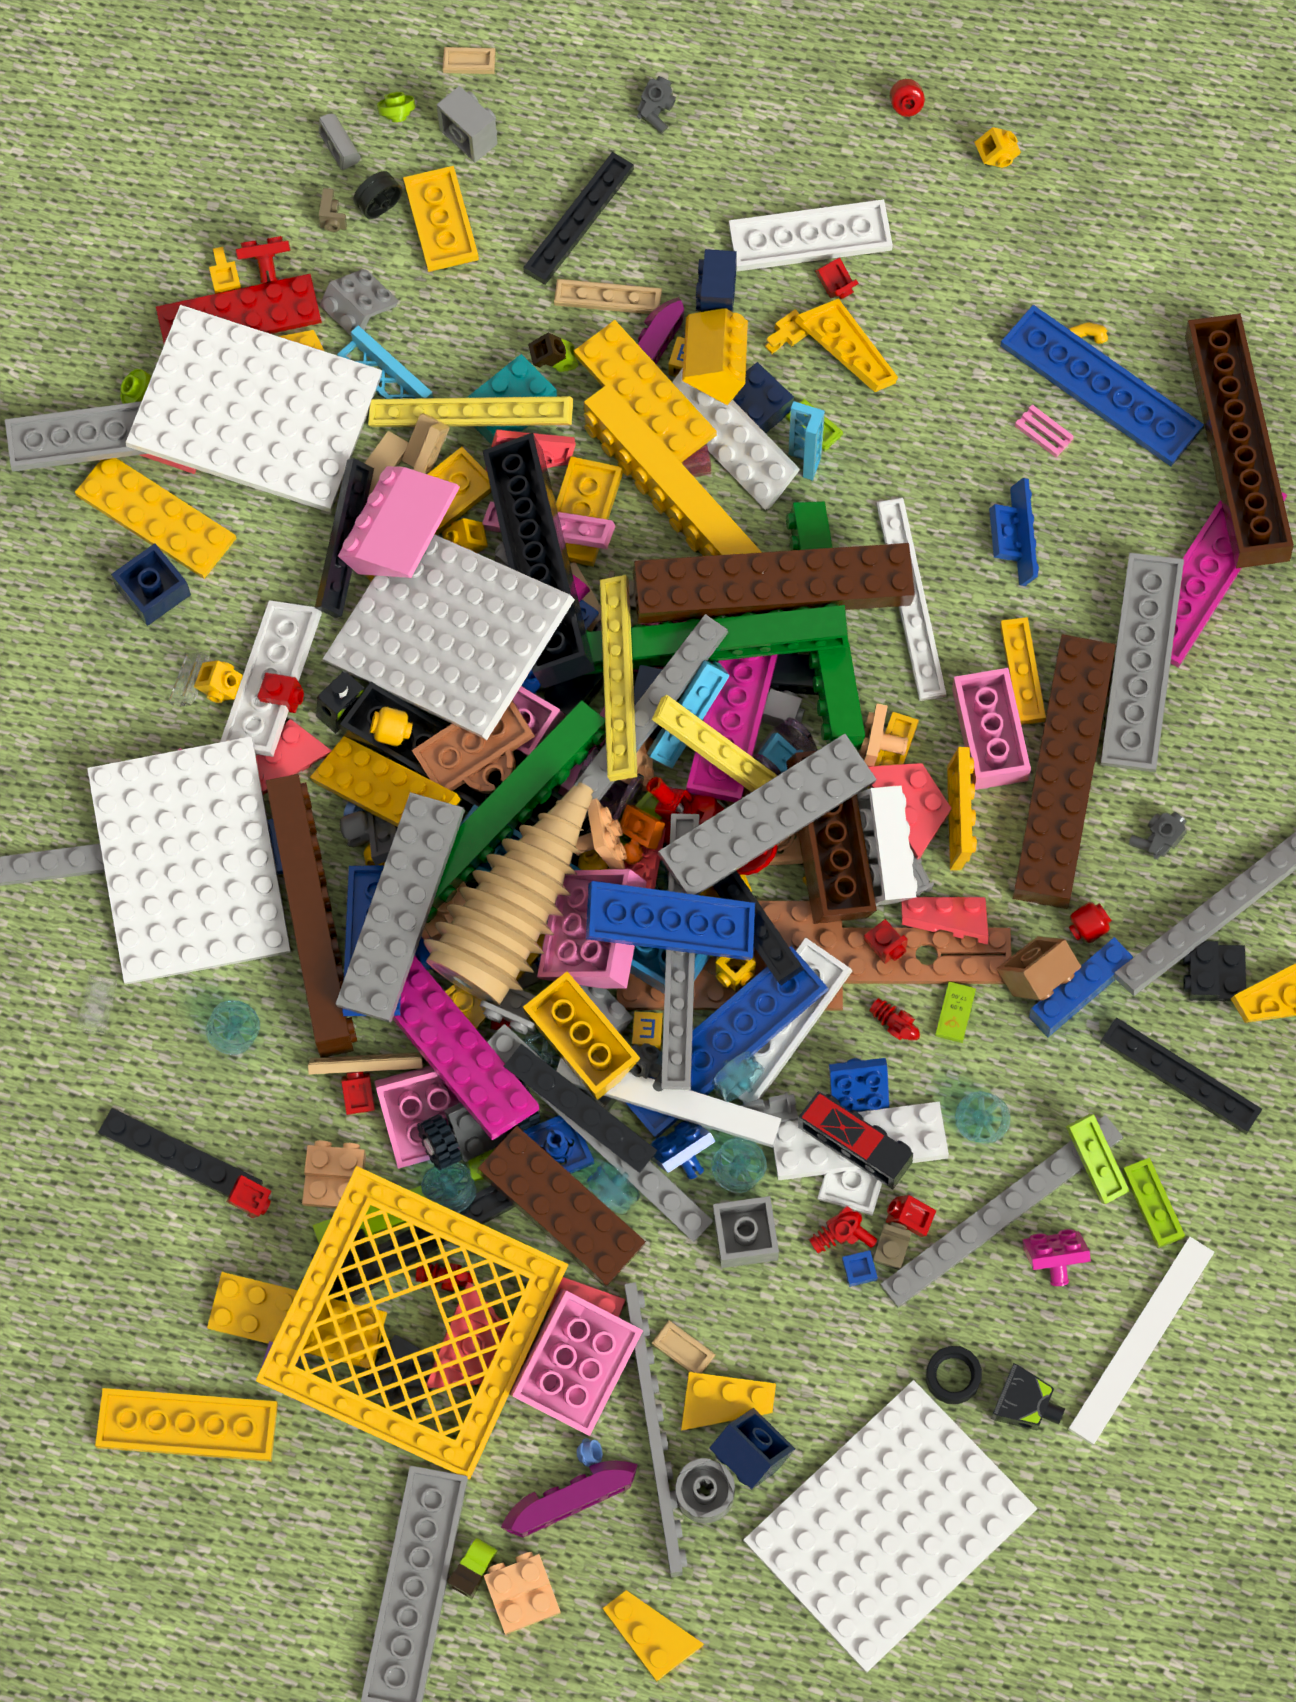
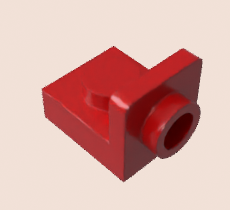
(886, 942)
(357, 1092)
(249, 1197)
(911, 1213)

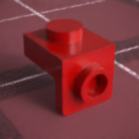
(836, 279)
(281, 691)

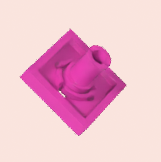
(1056, 1253)

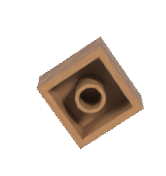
(1039, 968)

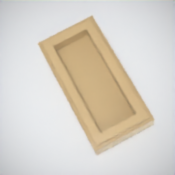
(469, 60)
(683, 1348)

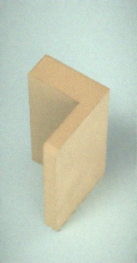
(425, 443)

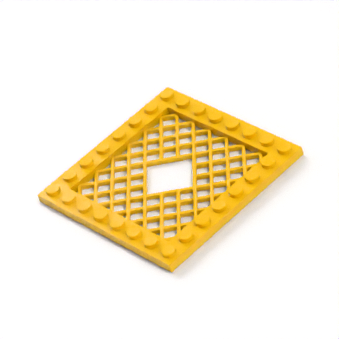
(465, 1451)

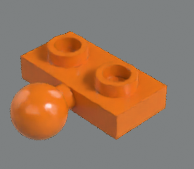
(642, 830)

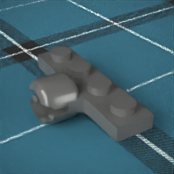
(366, 827)

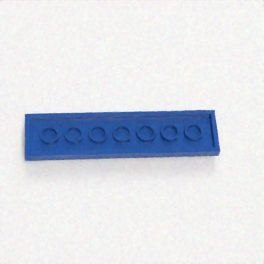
(1102, 385)
(740, 1026)

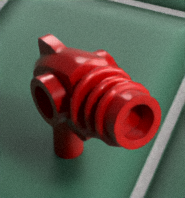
(899, 1023)
(842, 1228)
(461, 1279)

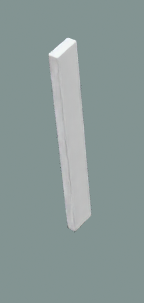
(915, 617)
(690, 1107)
(1141, 1341)

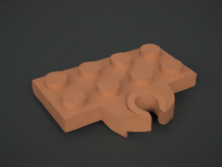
(462, 757)

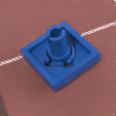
(860, 1080)
(553, 1138)
(681, 1147)

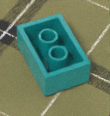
(514, 380)

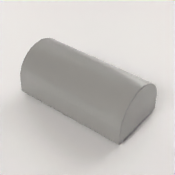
(338, 141)

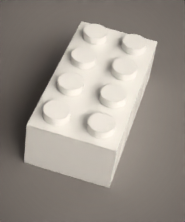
(887, 844)

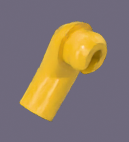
(1091, 329)

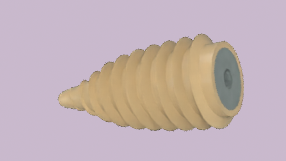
(511, 905)

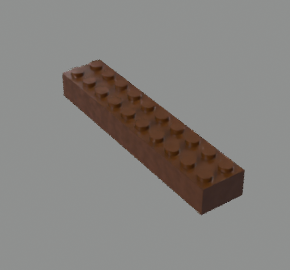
(1238, 441)
(772, 581)
(1064, 772)
(310, 913)

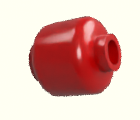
(907, 97)
(1089, 922)

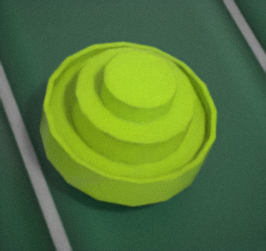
(396, 106)
(134, 386)

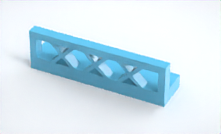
(388, 364)
(813, 436)
(697, 699)

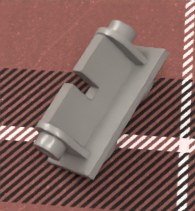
(778, 1106)

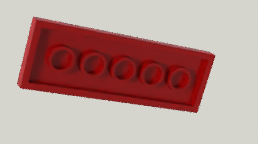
(264, 307)

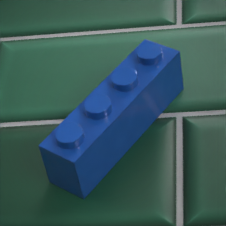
(1087, 983)

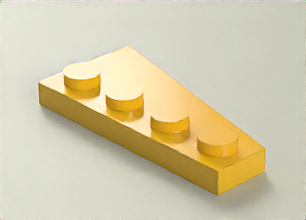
(846, 341)

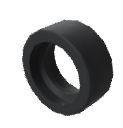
(958, 1353)

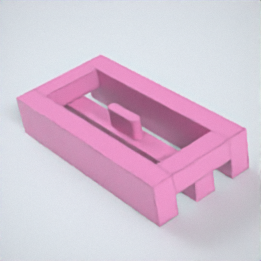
(1027, 416)

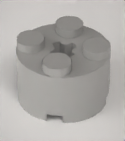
(711, 1475)

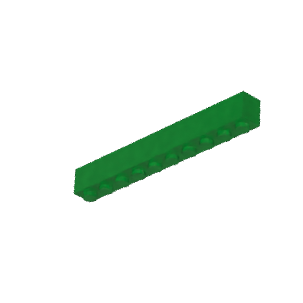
(747, 636)
(832, 667)
(518, 796)

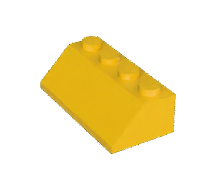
(715, 353)
(581, 1035)

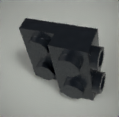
(1215, 972)
(353, 1276)
(407, 1368)

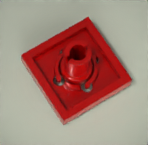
(264, 255)

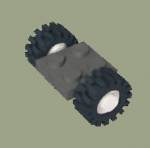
(462, 1137)

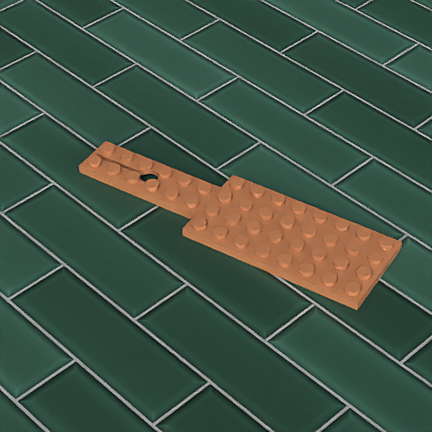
(847, 945)

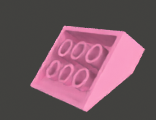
(397, 523)
(587, 961)
(408, 1101)
(575, 1361)

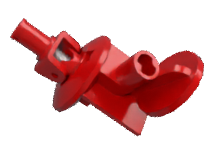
(682, 802)

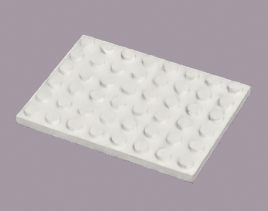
(254, 408)
(451, 635)
(188, 860)
(889, 1525)

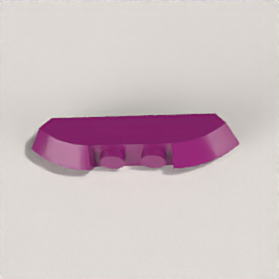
(662, 327)
(534, 1514)

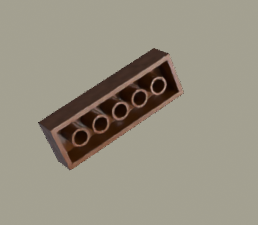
(836, 862)
(561, 1206)

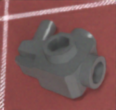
(654, 99)
(1166, 834)
(649, 1064)

